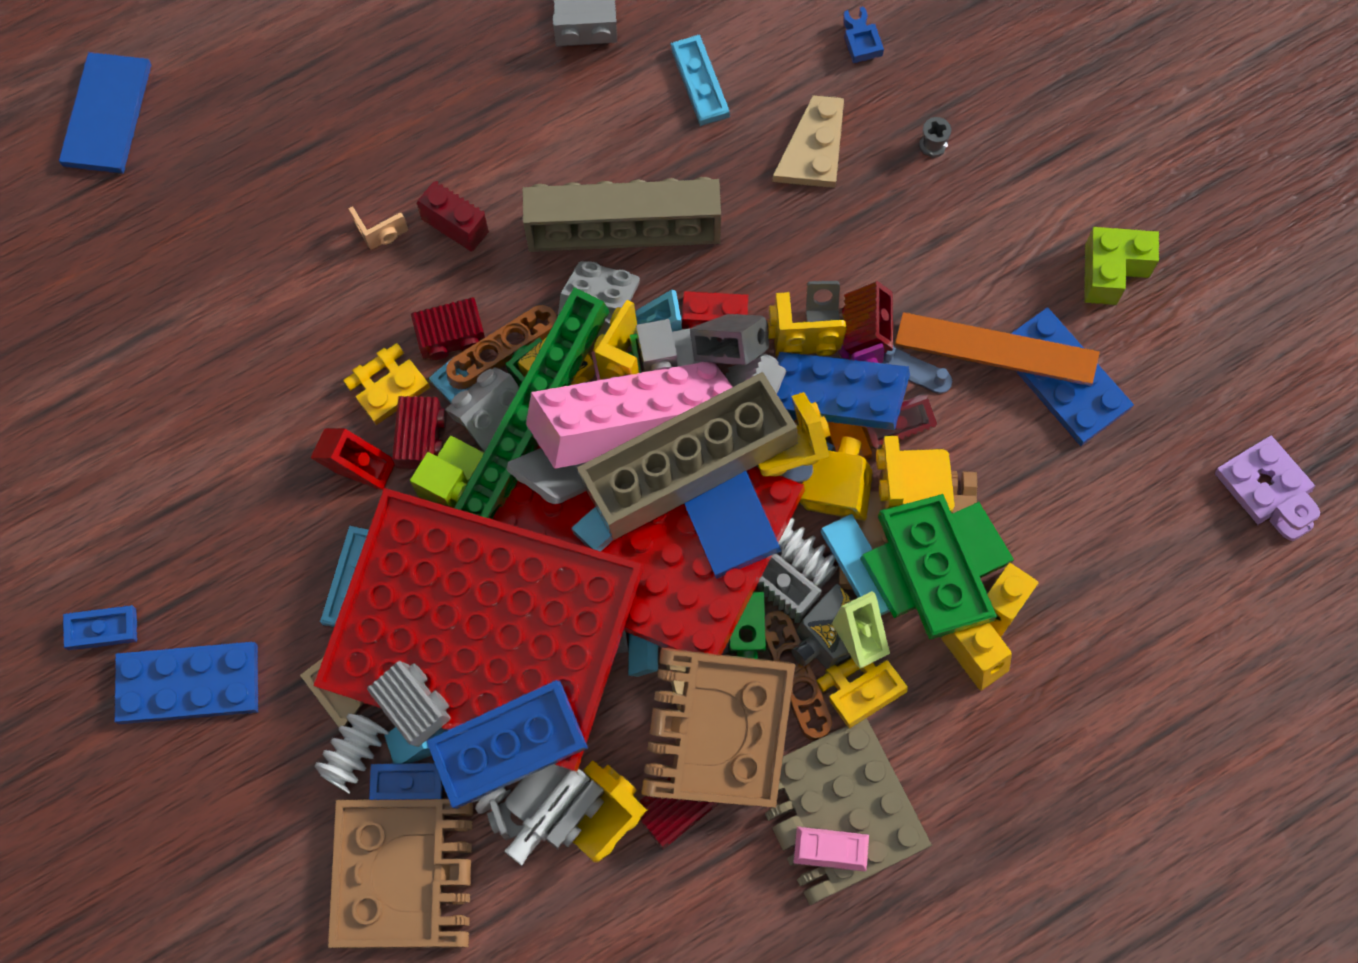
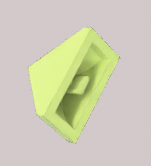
(862, 629)

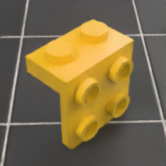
(804, 337)
(612, 346)
(811, 440)
(913, 474)
(615, 816)

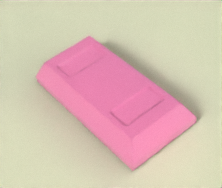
(831, 849)

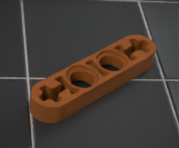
(498, 343)
(801, 674)

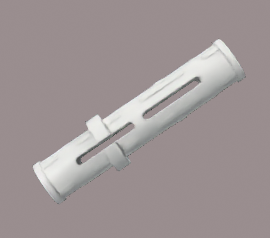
(519, 848)

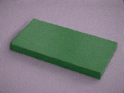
(980, 538)
(936, 566)

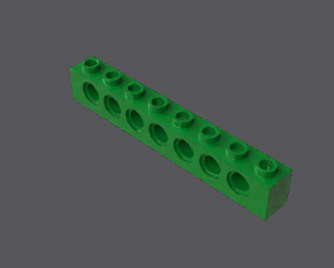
(552, 368)

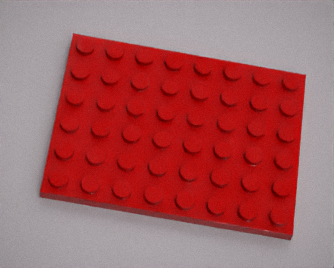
(678, 594)
(478, 612)

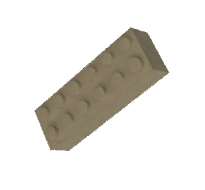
(622, 214)
(688, 455)

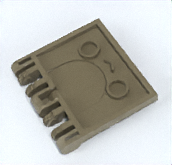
(852, 788)

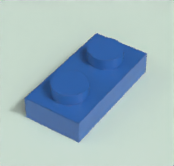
(100, 627)
(405, 782)

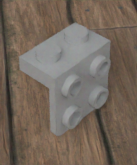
(584, 22)
(603, 283)
(484, 405)
(539, 474)
(536, 788)

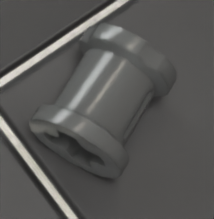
(935, 136)

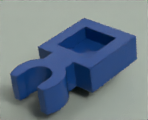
(862, 39)

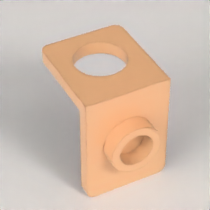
(381, 233)

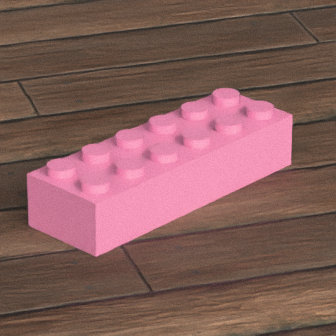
(597, 416)

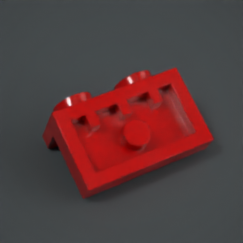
(706, 306)

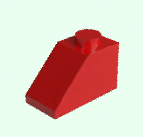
(353, 457)

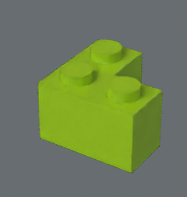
(1114, 255)
(446, 475)

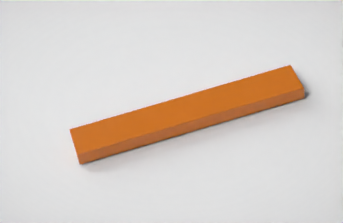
(998, 349)

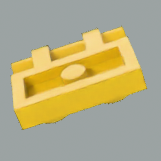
(381, 397)
(865, 694)

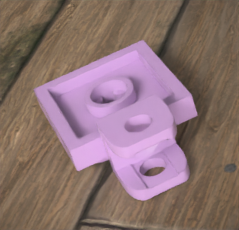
(1284, 500)

